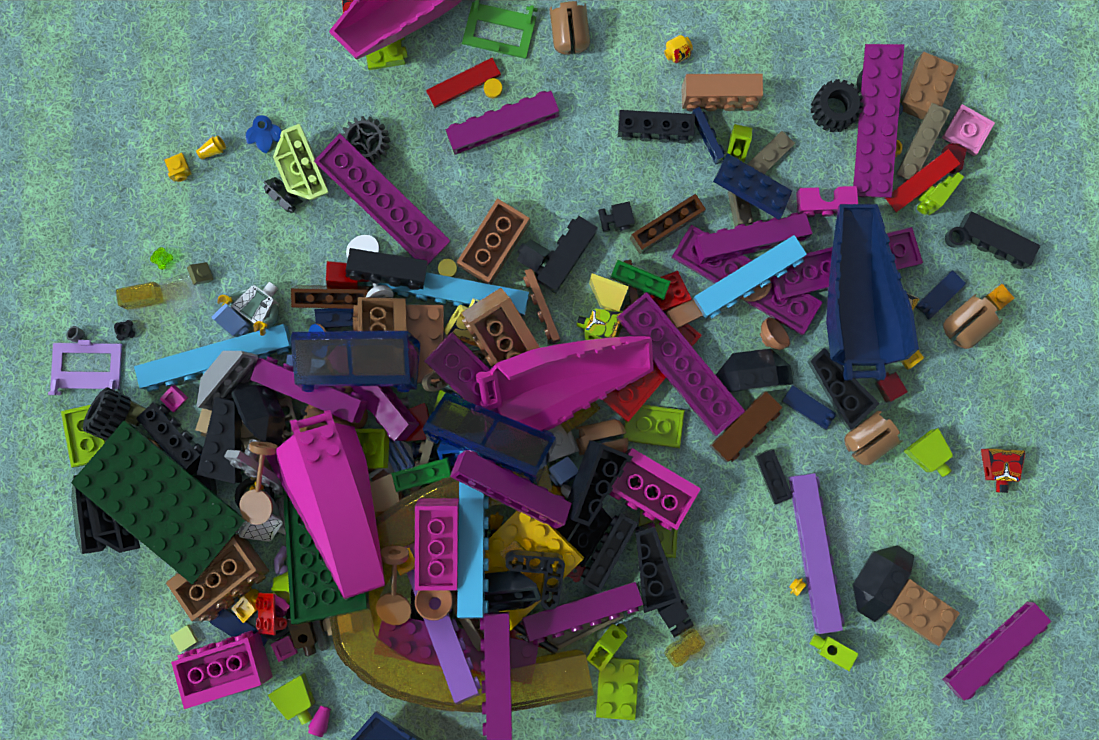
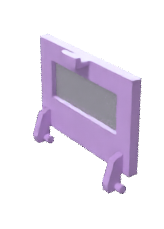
(85, 366)

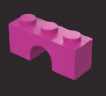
(811, 203)

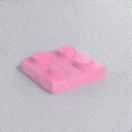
(968, 129)

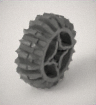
(380, 135)

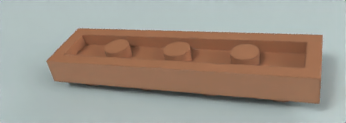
(537, 298)

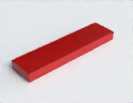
(463, 82)
(922, 180)

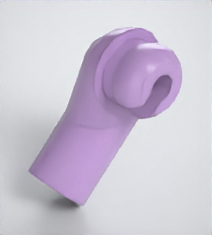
(279, 565)

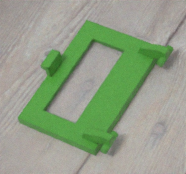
(499, 29)

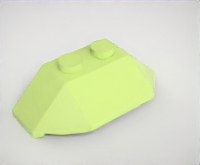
(297, 165)

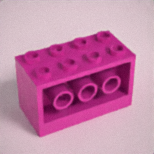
(665, 485)
(436, 543)
(221, 669)

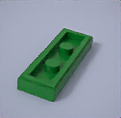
(640, 279)
(422, 474)

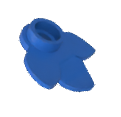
(263, 136)

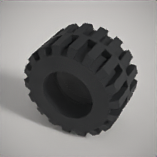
(844, 93)
(106, 413)

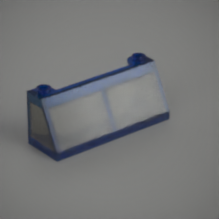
(355, 359)
(490, 436)

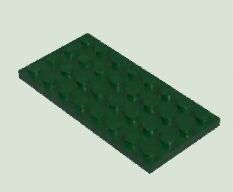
(159, 502)
(311, 585)

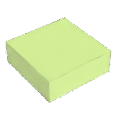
(184, 638)

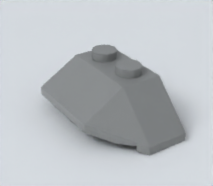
(224, 376)

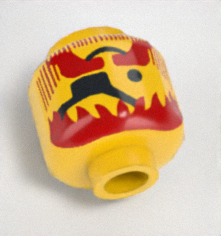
(678, 49)

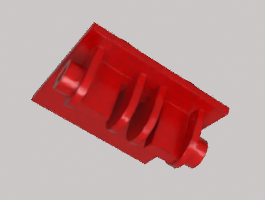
(676, 293)
(266, 621)

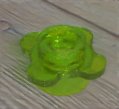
(160, 252)

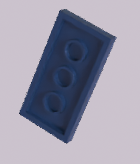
(753, 186)

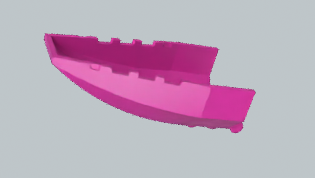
(378, 23)
(560, 379)
(333, 497)

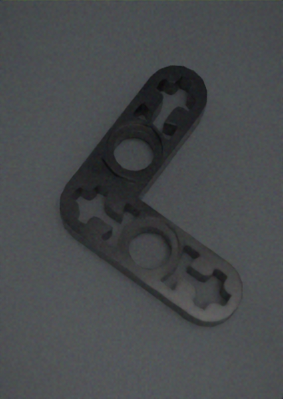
(544, 567)

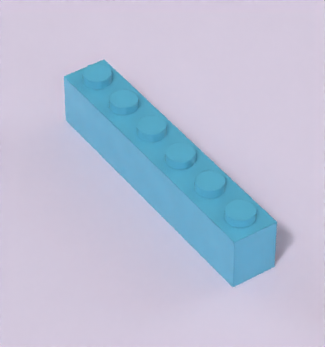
(749, 277)

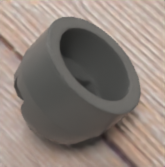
(75, 330)

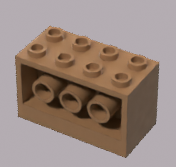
(379, 314)
(498, 328)
(223, 581)

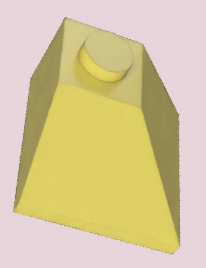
(607, 292)

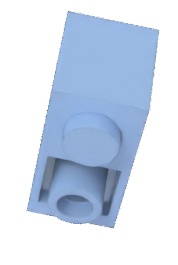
(563, 472)

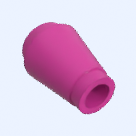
(320, 721)

